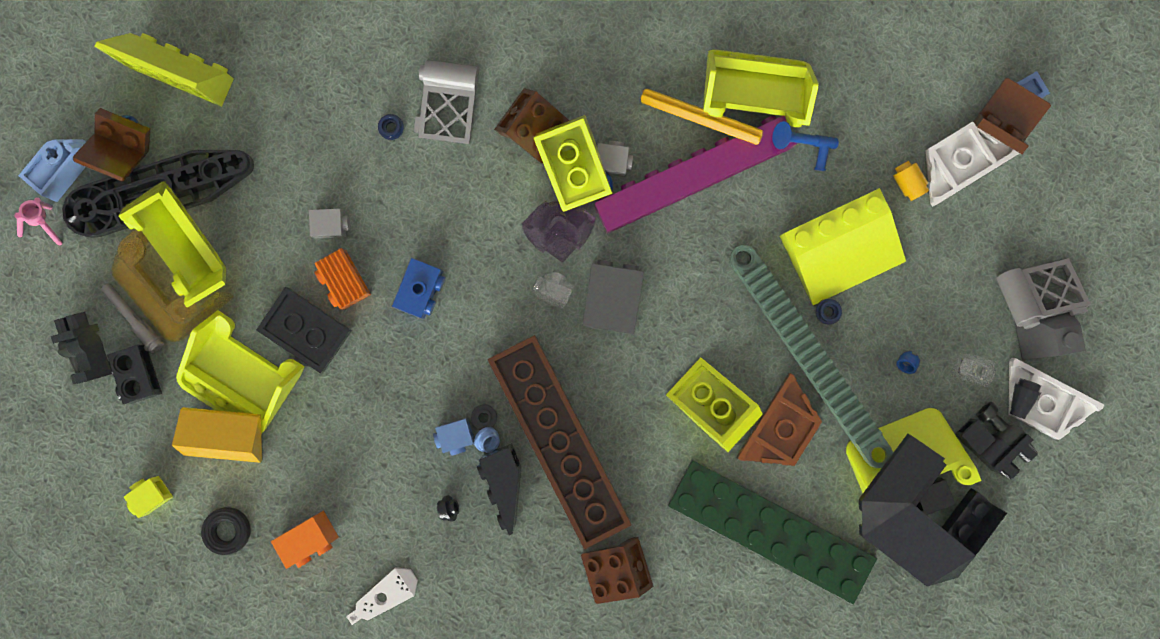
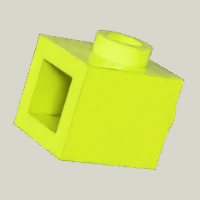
(147, 496)

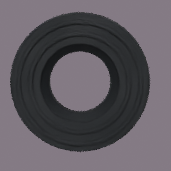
(210, 536)

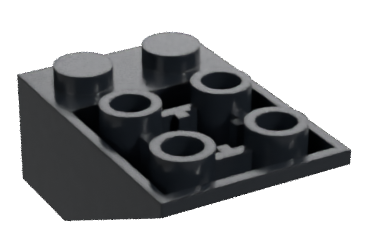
(503, 476)

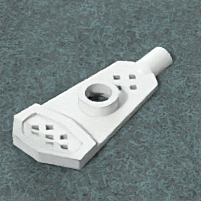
(391, 589)

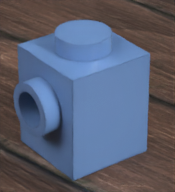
(454, 436)

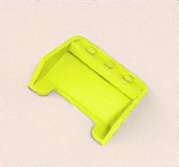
(759, 86)
(231, 374)
(930, 429)

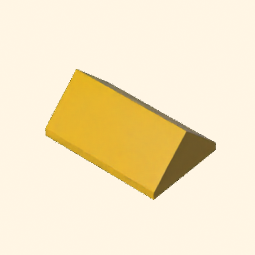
(219, 434)

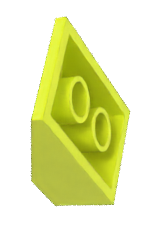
(573, 163)
(715, 404)

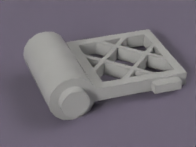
(449, 80)
(1027, 304)

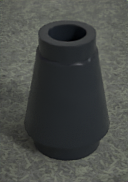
(1024, 397)

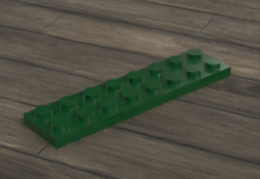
(772, 532)

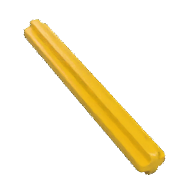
(696, 114)

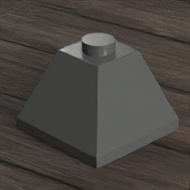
(1052, 337)

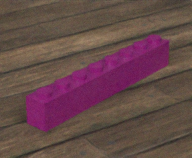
(687, 177)

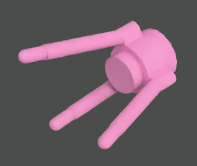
(34, 214)

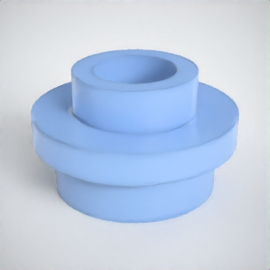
(487, 440)

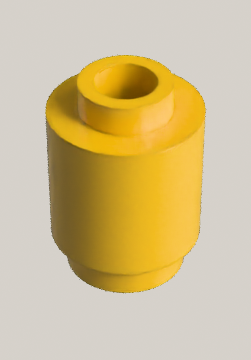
(911, 180)

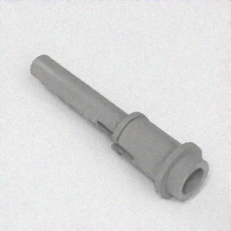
(139, 328)

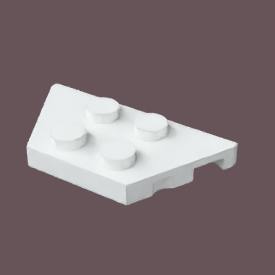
(962, 160)
(1057, 407)

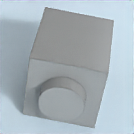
(328, 223)

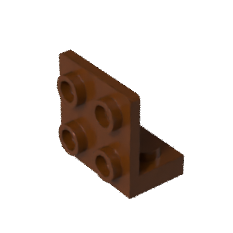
(1012, 114)
(526, 118)
(115, 145)
(617, 572)

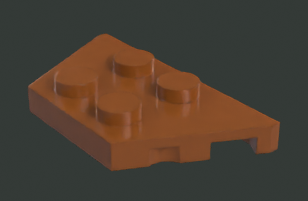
(783, 428)

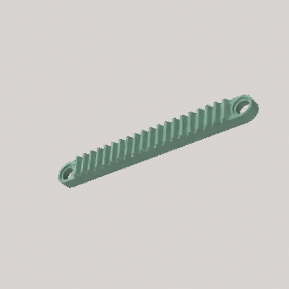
(810, 356)

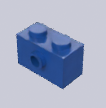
(418, 289)

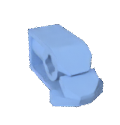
(53, 168)

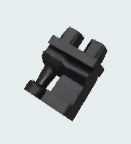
(82, 347)
(1002, 447)

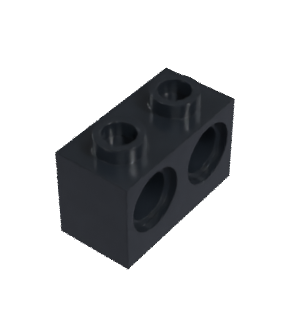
(141, 371)

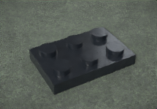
(303, 330)

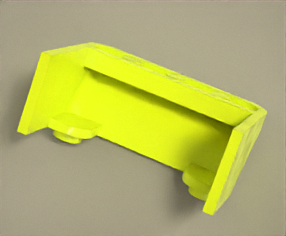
(178, 241)

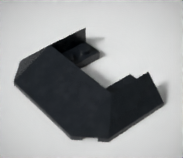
(909, 535)

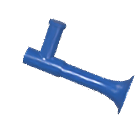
(784, 135)

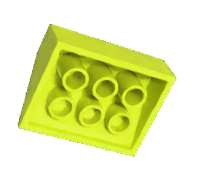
(169, 65)
(844, 246)

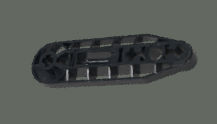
(104, 221)

